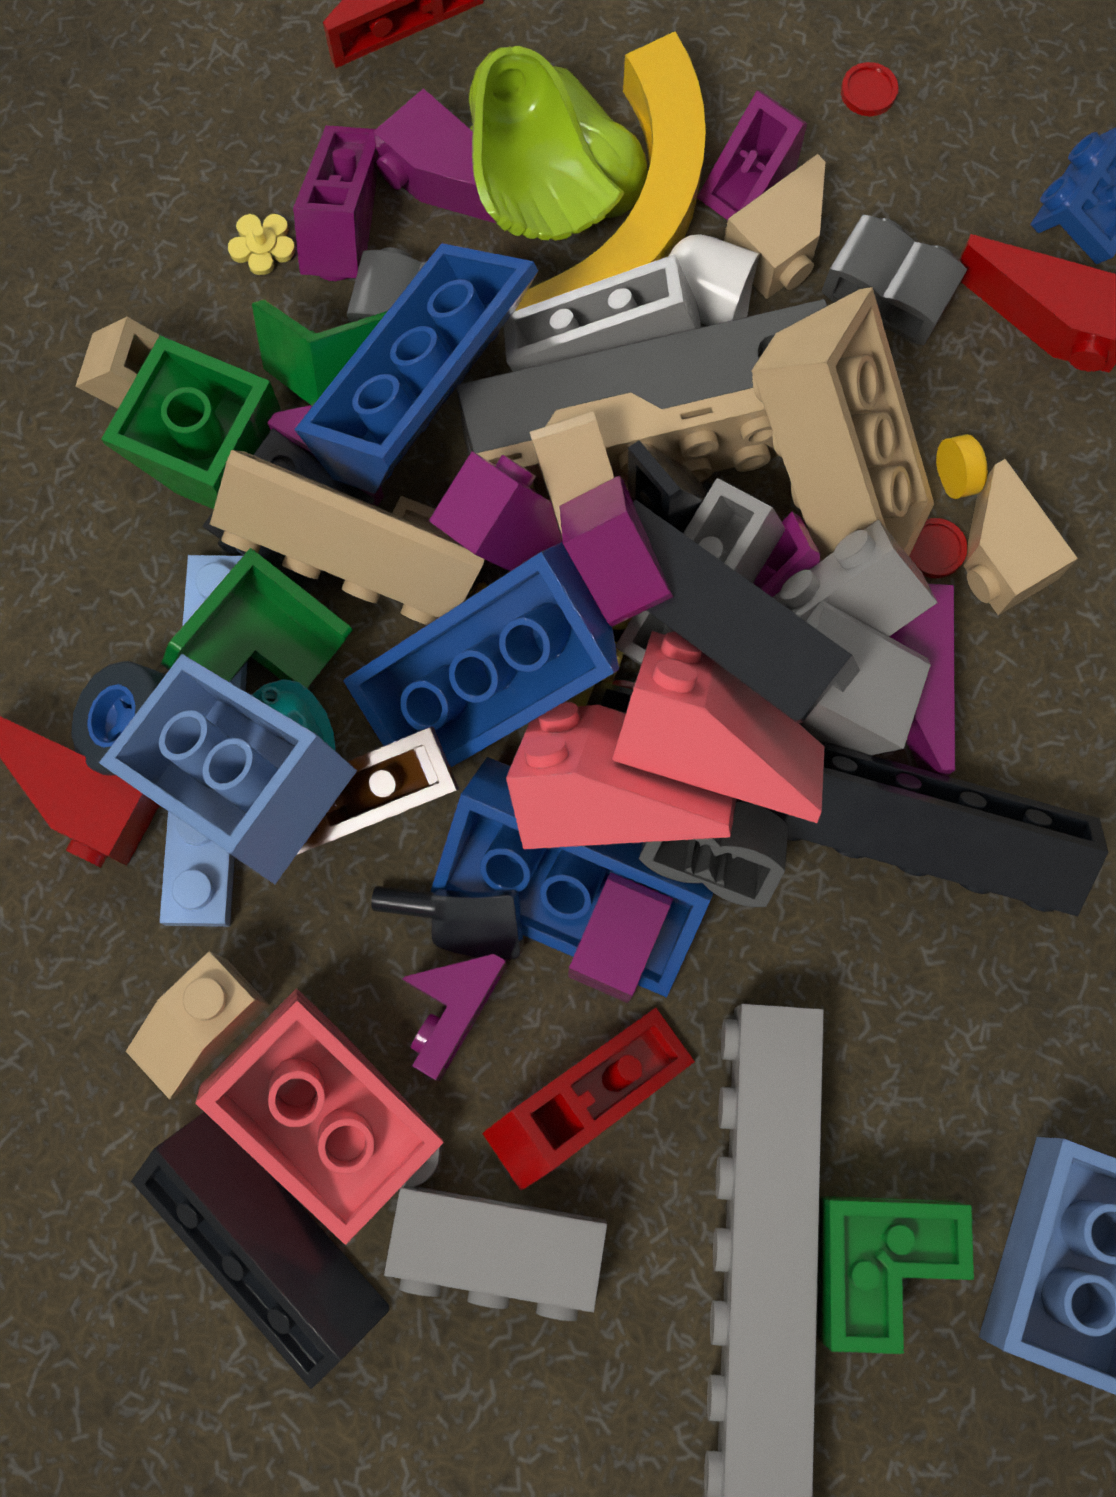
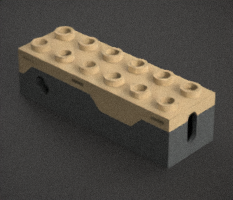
(673, 392)

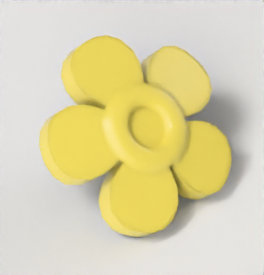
(261, 243)

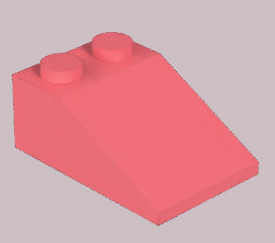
(717, 733)
(576, 796)
(318, 1116)

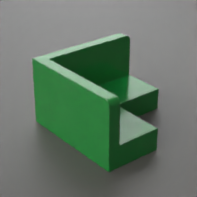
(301, 357)
(260, 617)
(867, 1252)

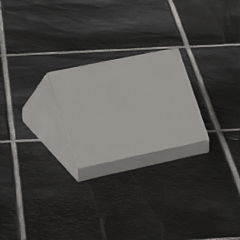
(881, 699)

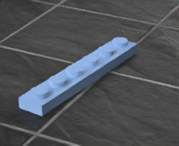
(195, 868)

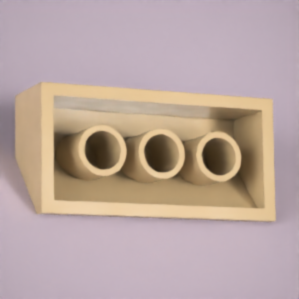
(844, 425)
(342, 536)

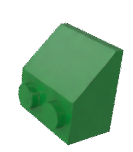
(188, 417)

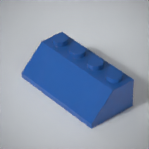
(412, 363)
(491, 660)
(558, 883)

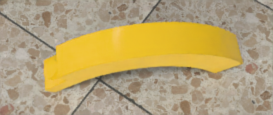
(672, 117)

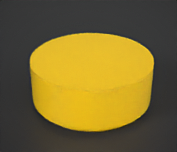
(961, 466)

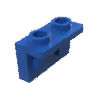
(1085, 197)

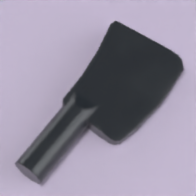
(461, 921)

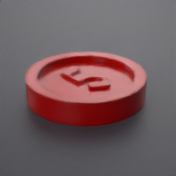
(869, 89)
(939, 548)

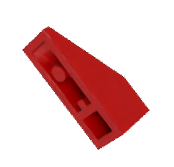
(369, 25)
(1049, 299)
(92, 809)
(587, 1099)

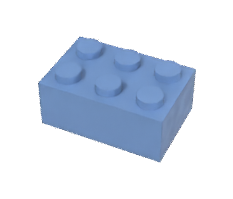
(229, 767)
(1059, 1266)

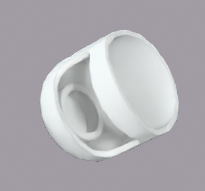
(718, 276)

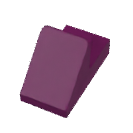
(464, 991)

